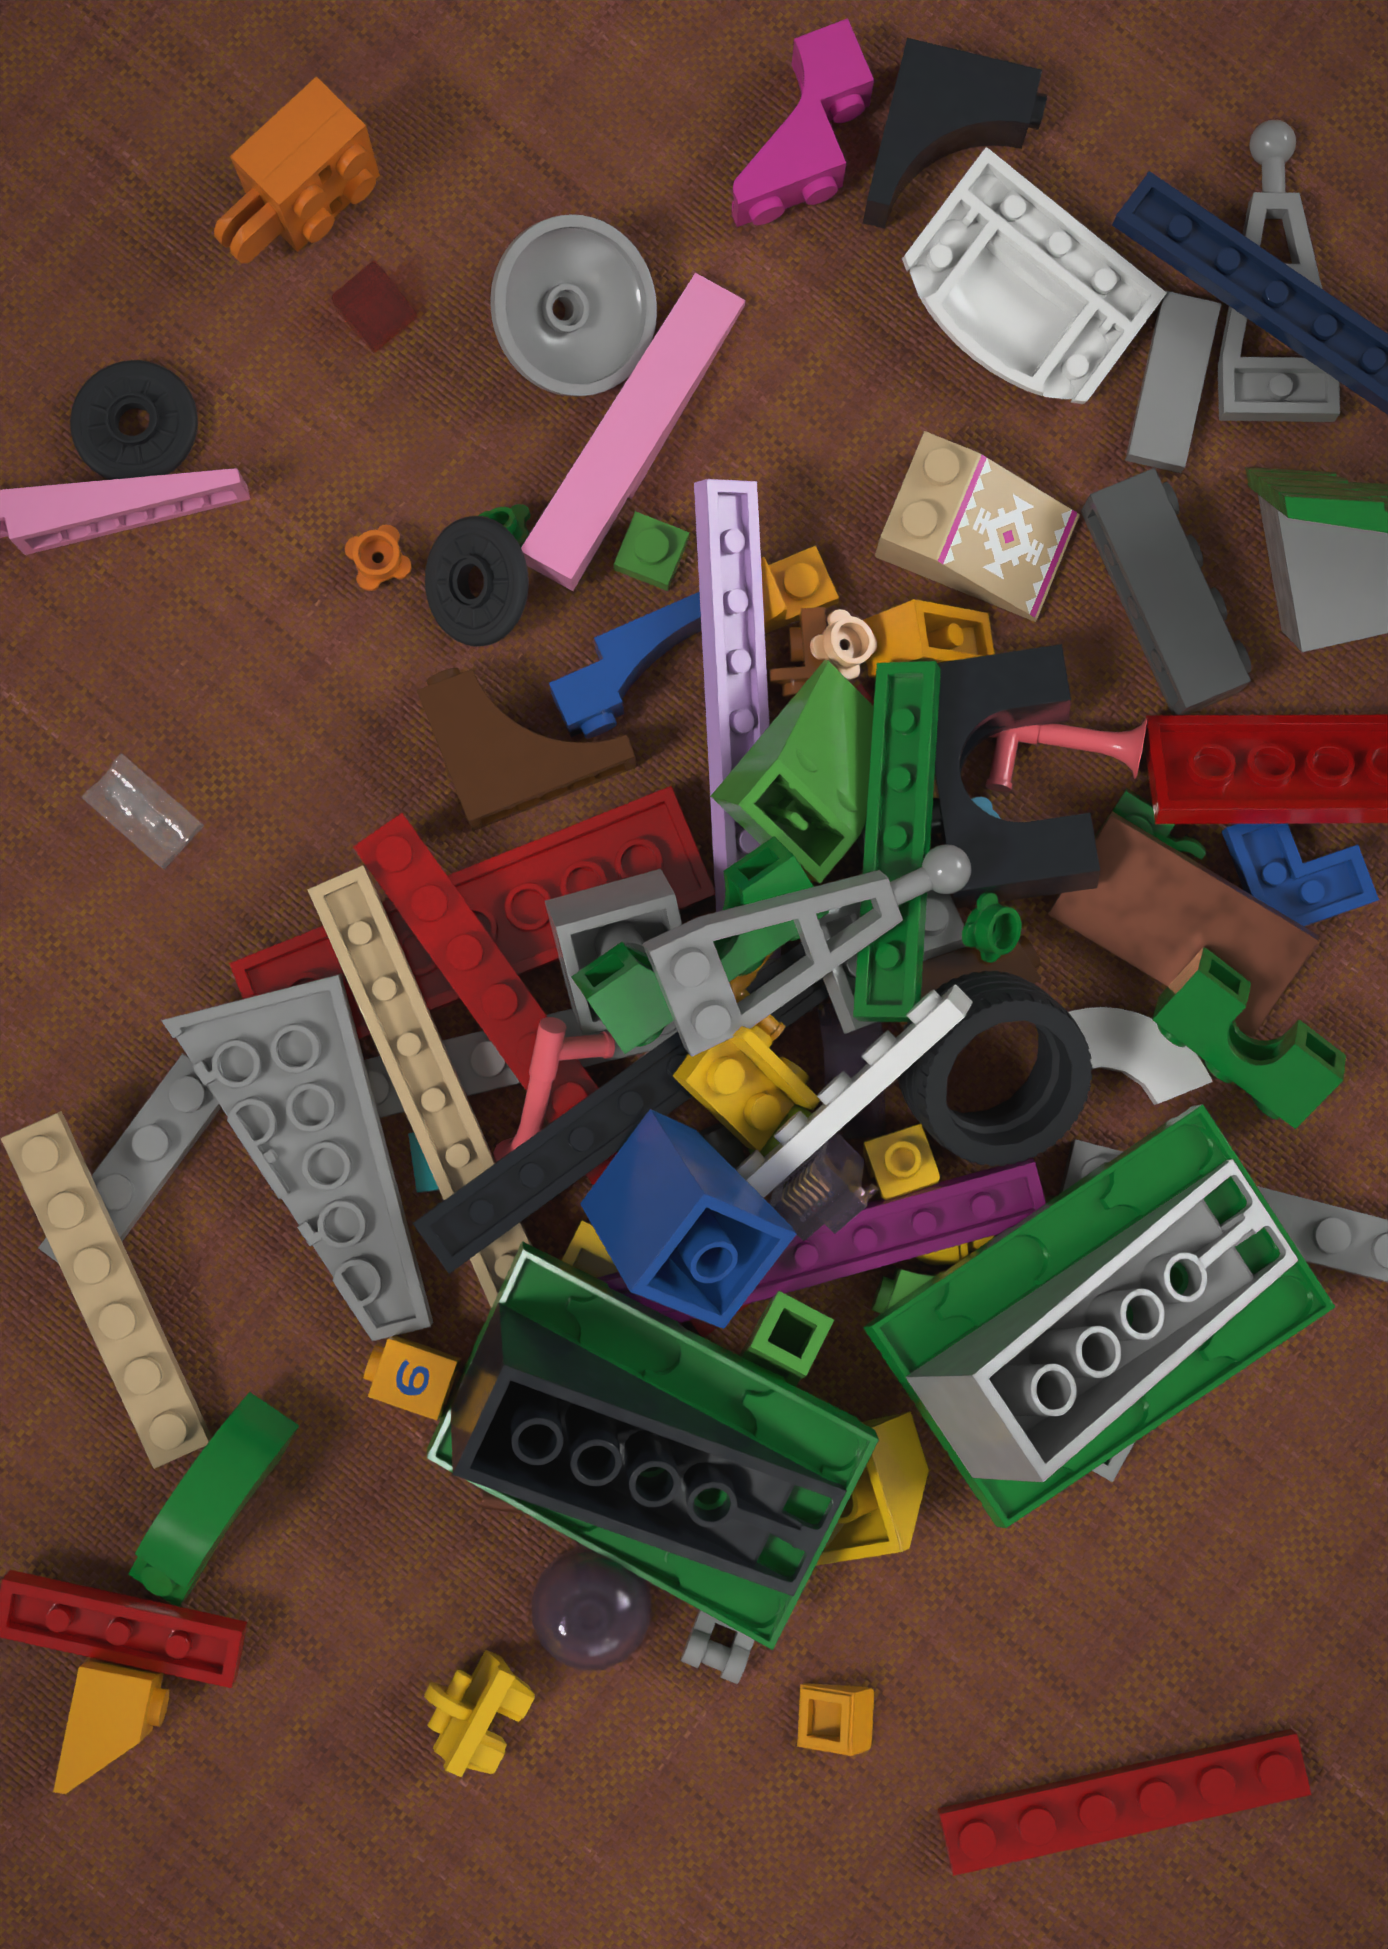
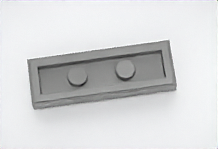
(1173, 382)

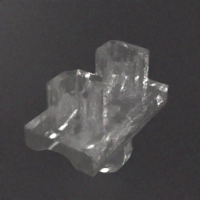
(143, 811)

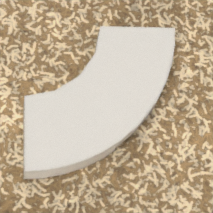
(1135, 1046)

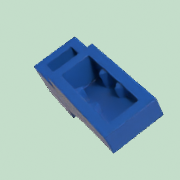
(594, 694)

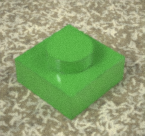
(651, 551)

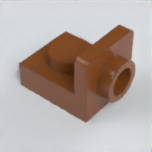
(790, 680)

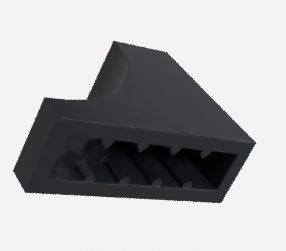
(946, 105)

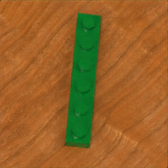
(898, 832)

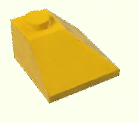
(886, 1497)

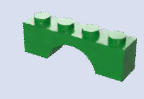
(623, 982)

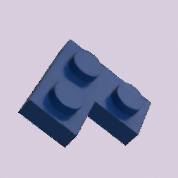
(1302, 891)

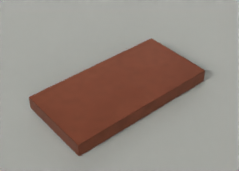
(1166, 907)

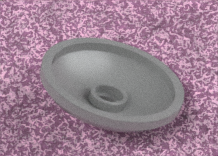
(605, 301)

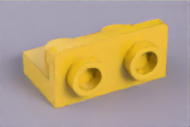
(746, 1085)

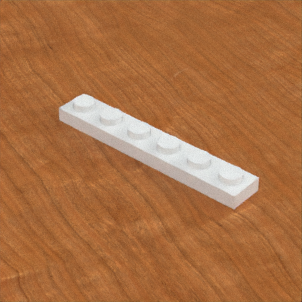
(848, 1096)

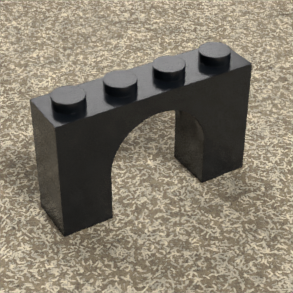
(1005, 856)

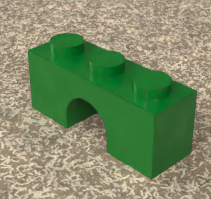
(1282, 1074)

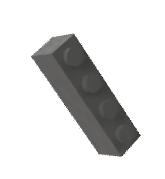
(1166, 593)

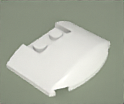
(1027, 285)

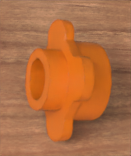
(382, 541)

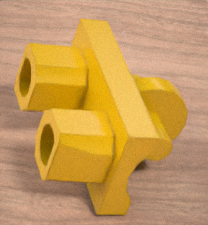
(468, 1709)

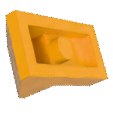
(793, 585)

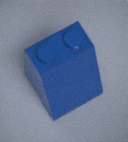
(684, 1222)

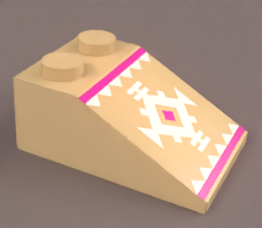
(976, 528)

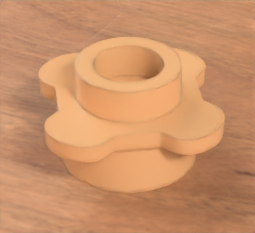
(855, 633)

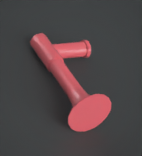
(1123, 745)
(548, 1050)

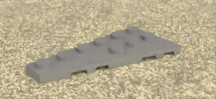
(308, 1117)

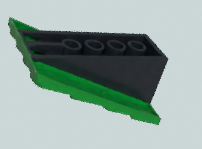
(651, 1444)

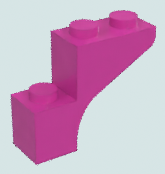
(803, 154)

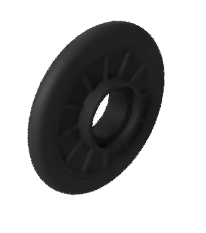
(127, 387)
(505, 591)

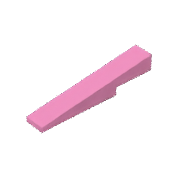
(631, 433)
(76, 512)

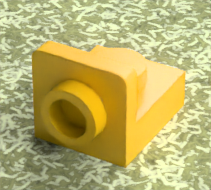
(901, 1162)

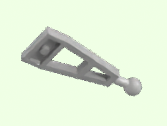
(1274, 386)
(696, 980)

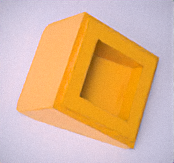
(835, 1718)

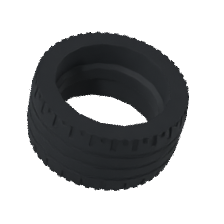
(1040, 1107)

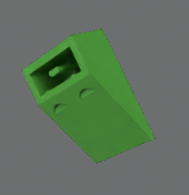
(807, 774)

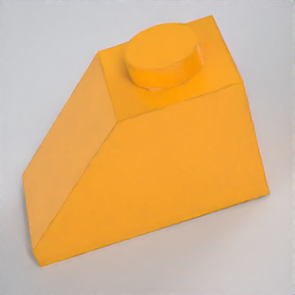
(928, 633)
(107, 1717)

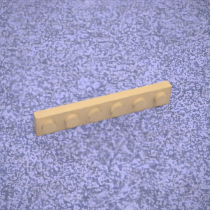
(107, 1289)

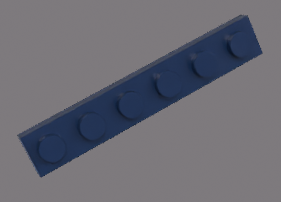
(1258, 287)

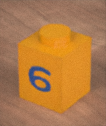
(412, 1376)

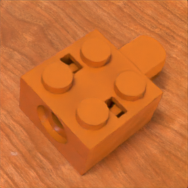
(298, 174)

